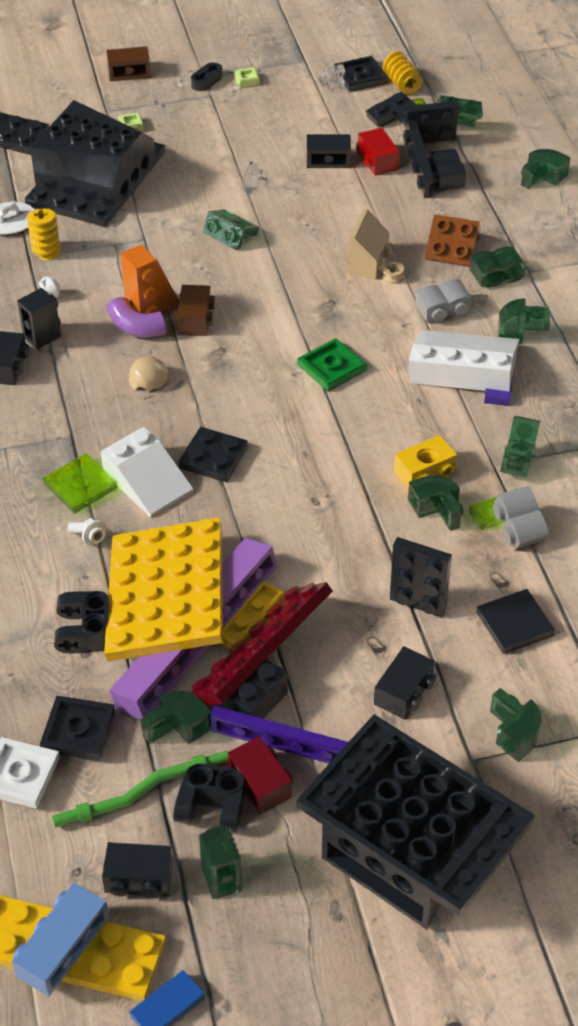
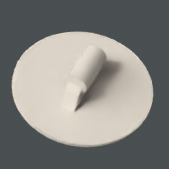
(13, 217)

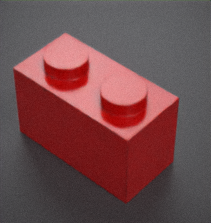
(378, 151)

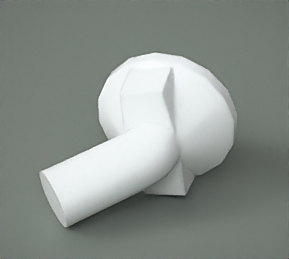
(50, 285)
(92, 531)

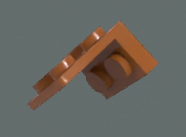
(452, 240)

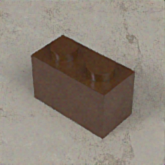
(128, 63)
(195, 309)

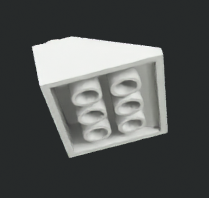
(462, 360)

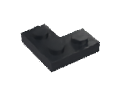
(389, 109)

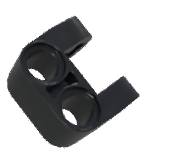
(94, 611)
(211, 793)

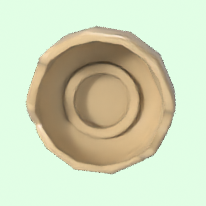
(148, 373)

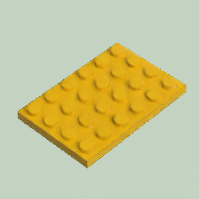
(165, 590)

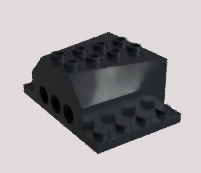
(89, 165)
(411, 822)

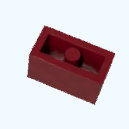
(264, 778)

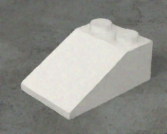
(145, 472)

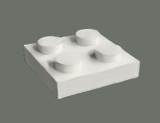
(25, 771)

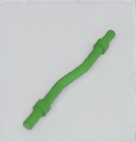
(85, 812)

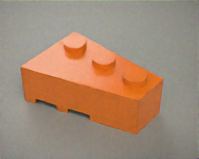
(146, 282)

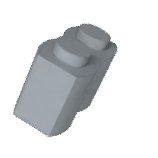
(443, 301)
(521, 518)

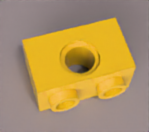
(425, 459)

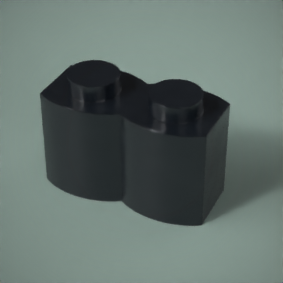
(447, 169)

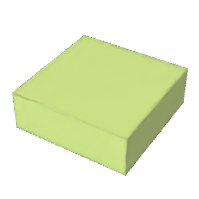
(247, 77)
(133, 120)

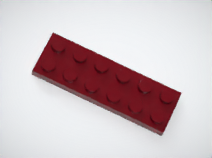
(261, 642)

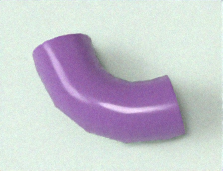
(135, 323)

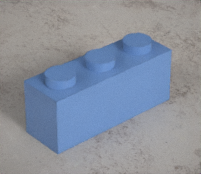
(60, 939)

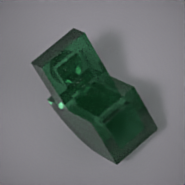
(545, 165)
(517, 317)
(520, 447)
(436, 495)
(180, 712)
(520, 724)

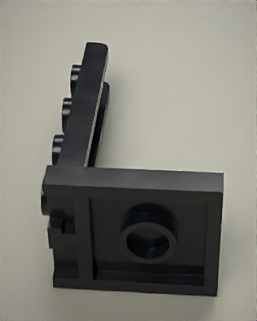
(425, 125)

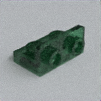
(469, 110)
(228, 228)

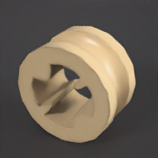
(393, 272)

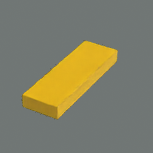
(251, 612)

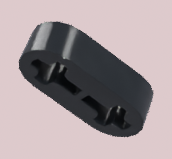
(206, 76)

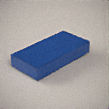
(168, 1002)

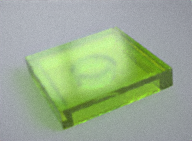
(80, 483)

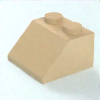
(368, 246)

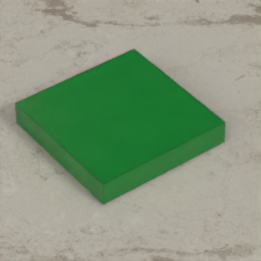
(332, 364)

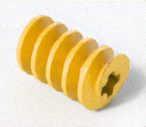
(402, 73)
(44, 233)

